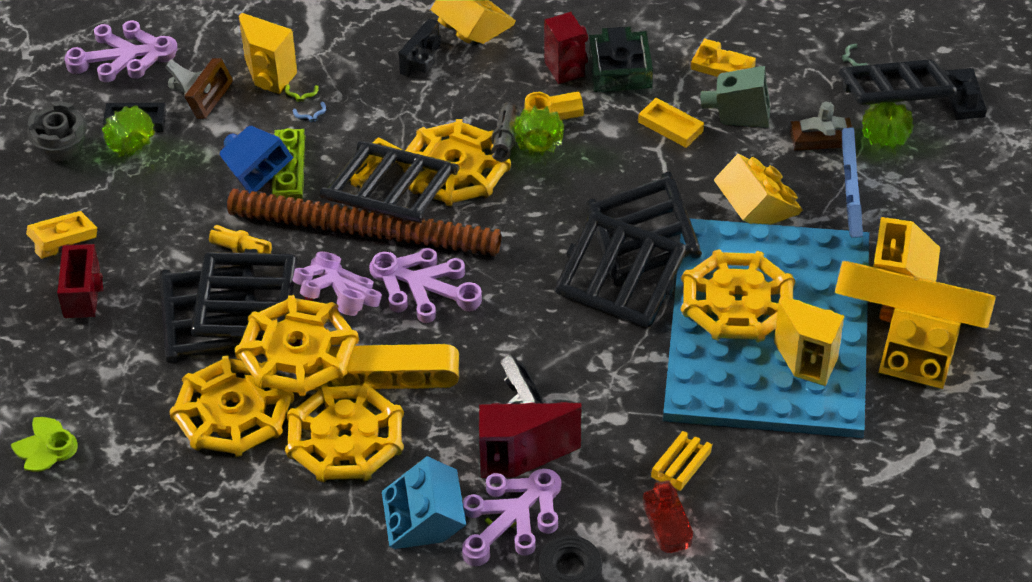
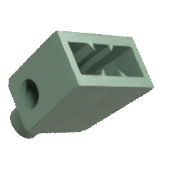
(740, 98)

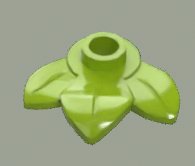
(45, 445)

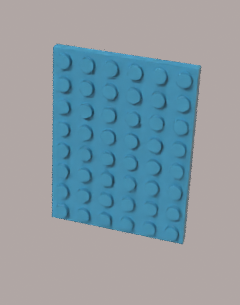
(749, 381)

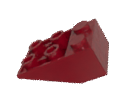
(526, 435)

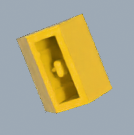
(757, 191)
(906, 249)
(808, 339)
(919, 347)

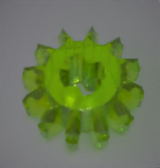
(887, 124)
(538, 130)
(128, 131)

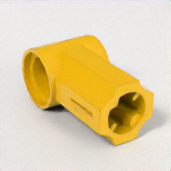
(567, 105)

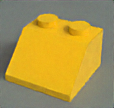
(473, 19)
(268, 53)

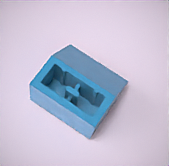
(423, 505)

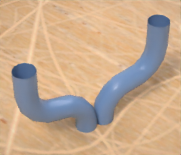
(311, 119)

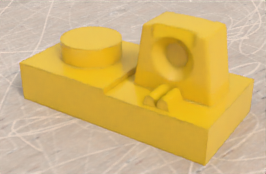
(713, 60)
(60, 231)

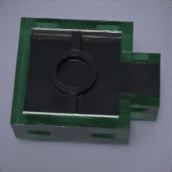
(620, 60)

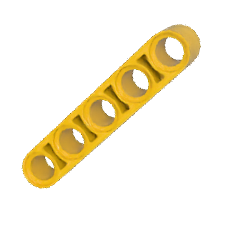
(915, 294)
(399, 366)

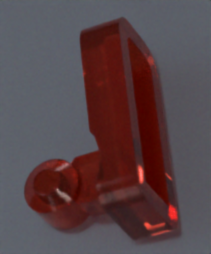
(667, 517)

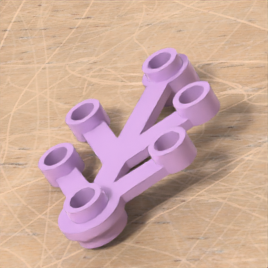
(154, 48)
(389, 268)
(350, 288)
(511, 511)

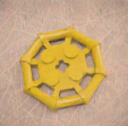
(463, 143)
(735, 317)
(298, 359)
(339, 417)
(224, 419)

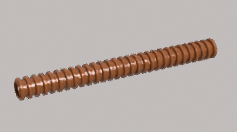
(363, 222)

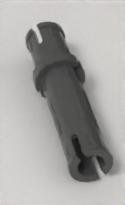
(504, 136)

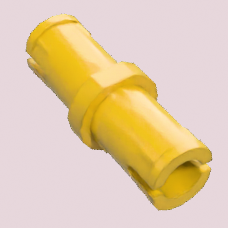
(238, 240)

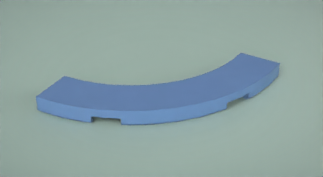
(851, 184)

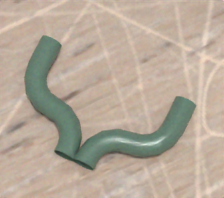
(845, 57)

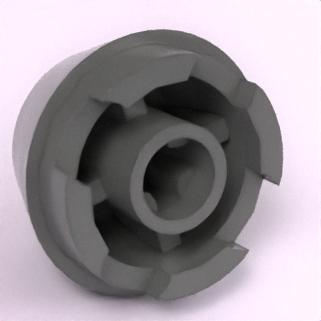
(57, 131)

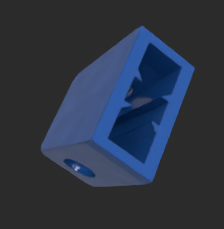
(254, 156)

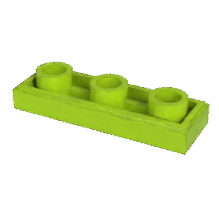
(290, 179)

